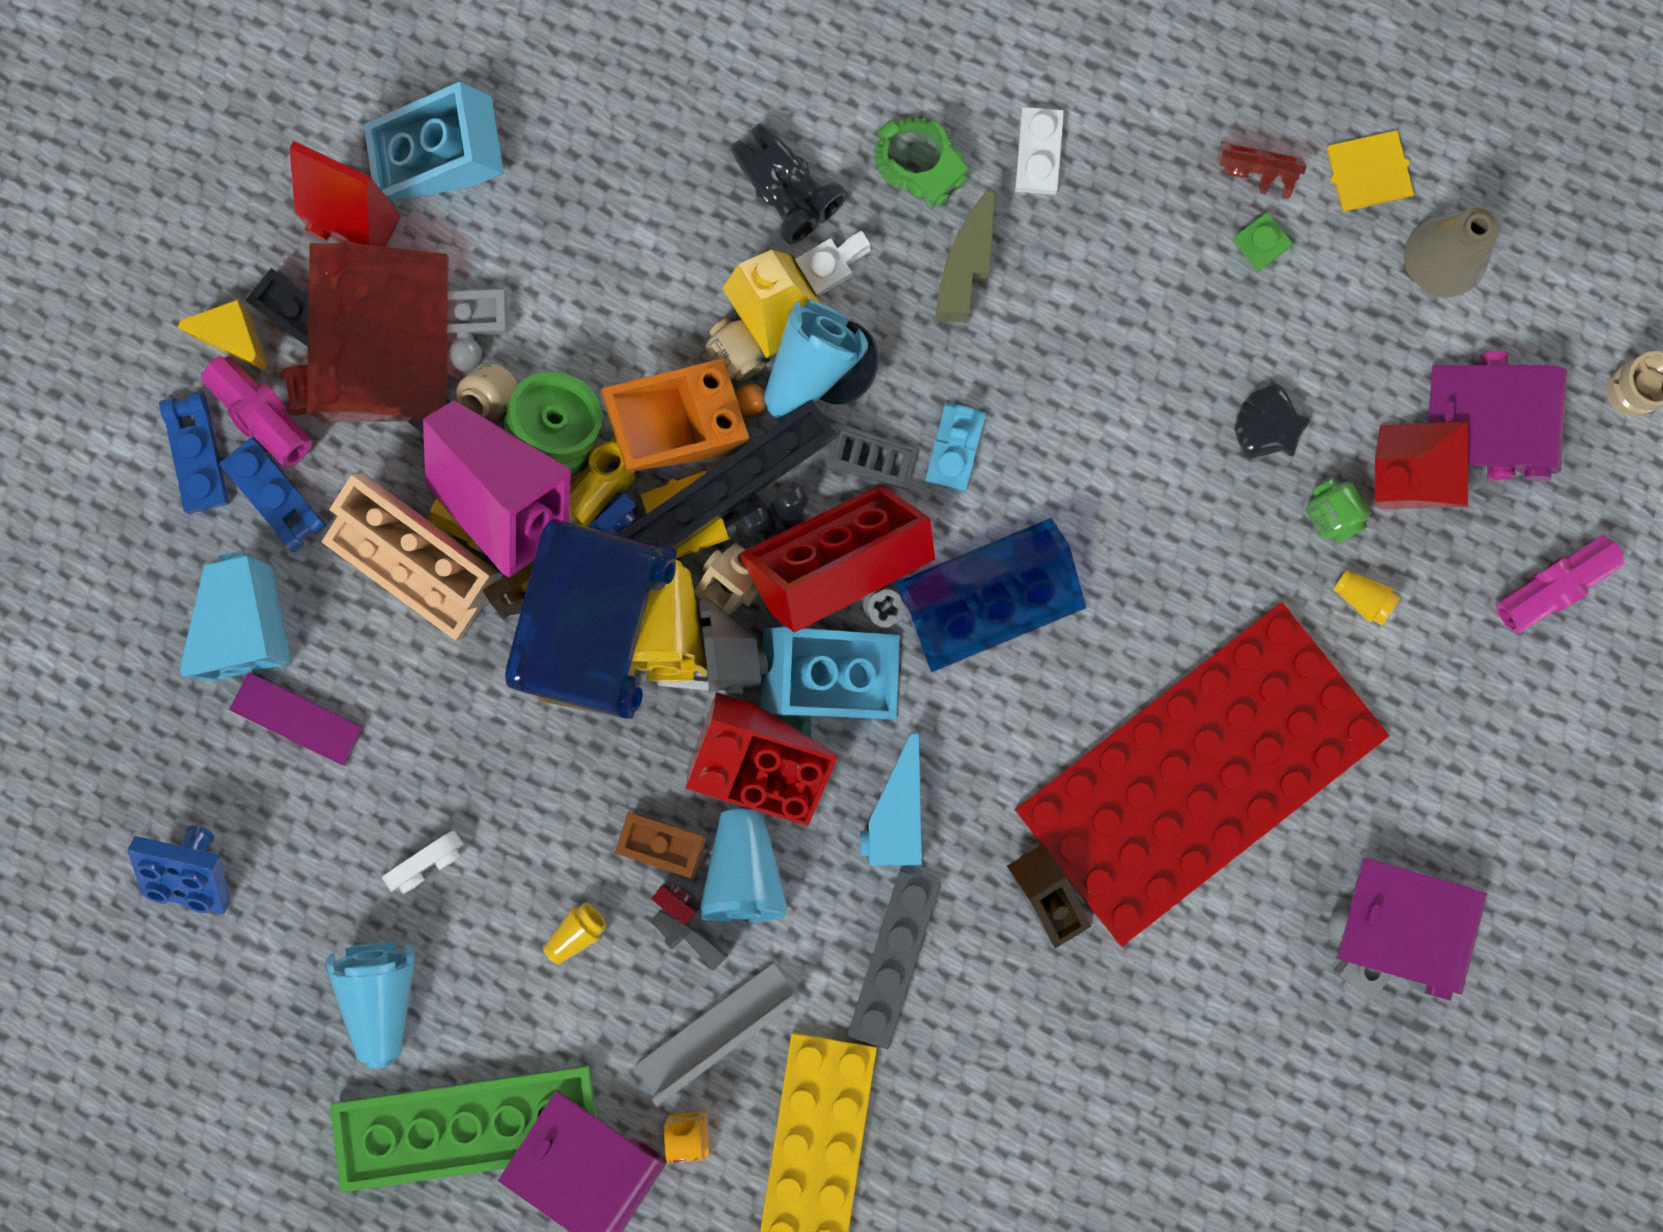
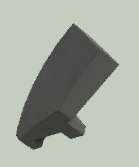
(700, 942)

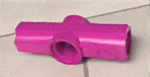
(256, 410)
(1560, 584)

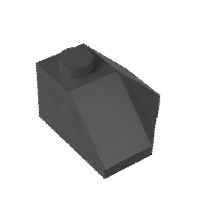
(729, 652)

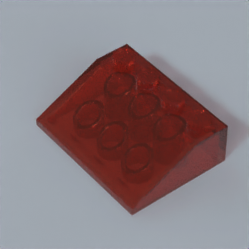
(376, 333)

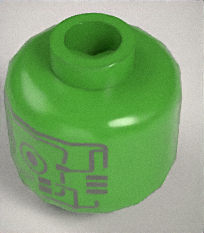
(1338, 510)

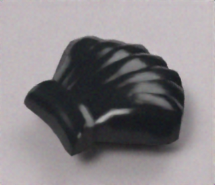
(1269, 423)

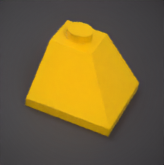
(764, 294)

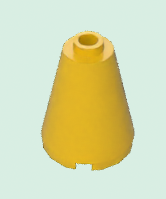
(671, 634)

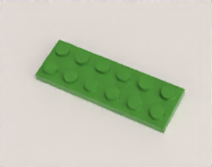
(446, 1127)

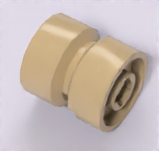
(1638, 385)

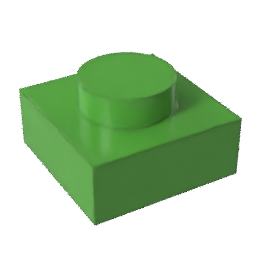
(1262, 242)

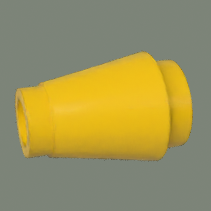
(1368, 597)
(575, 933)

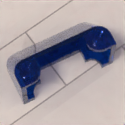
(585, 617)

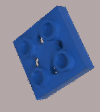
(181, 872)

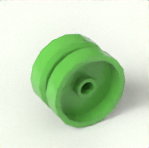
(556, 417)

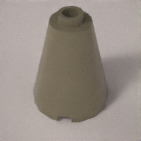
(1451, 251)

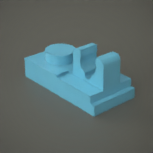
(955, 447)

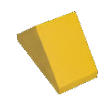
(228, 330)

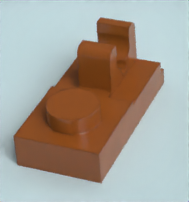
(661, 845)

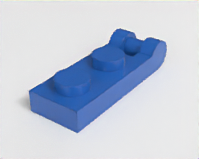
(194, 453)
(272, 493)

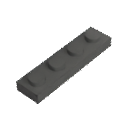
(893, 959)

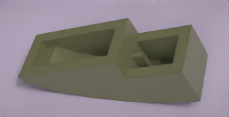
(967, 262)

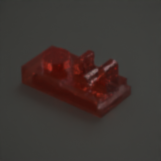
(1242, 160)

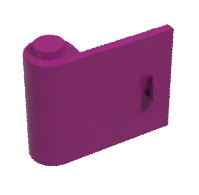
(1510, 413)
(1412, 927)
(589, 1174)

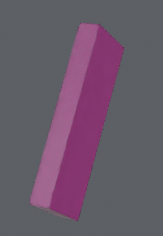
(296, 718)

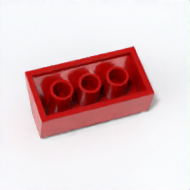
(839, 556)

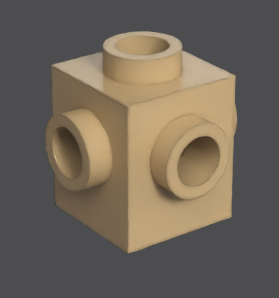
(727, 581)

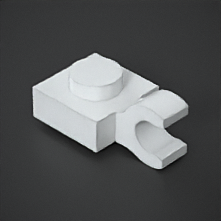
(828, 265)

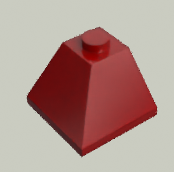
(1422, 465)

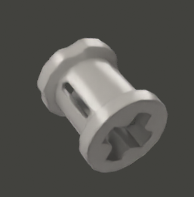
(887, 618)

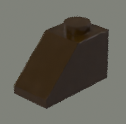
(1049, 895)

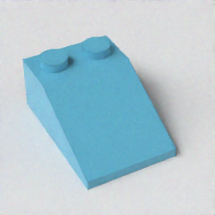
(435, 144)
(830, 673)

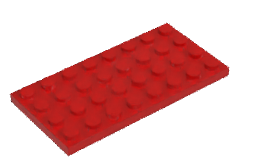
(1201, 773)

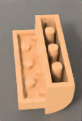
(409, 555)

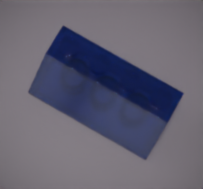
(992, 594)

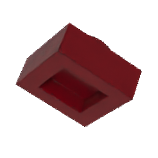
(676, 902)

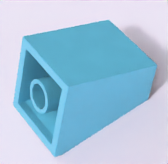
(235, 621)

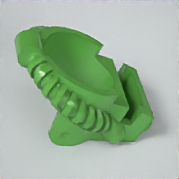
(934, 183)

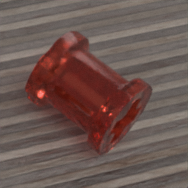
(296, 385)

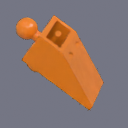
(674, 416)

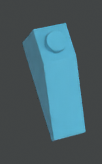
(896, 821)

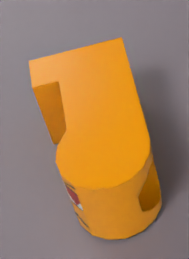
(686, 1137)

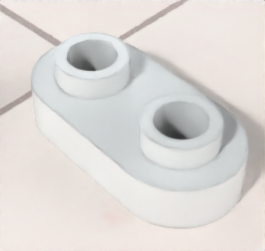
(439, 853)

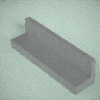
(717, 1032)

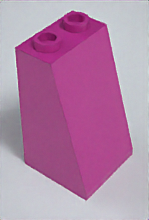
(493, 484)

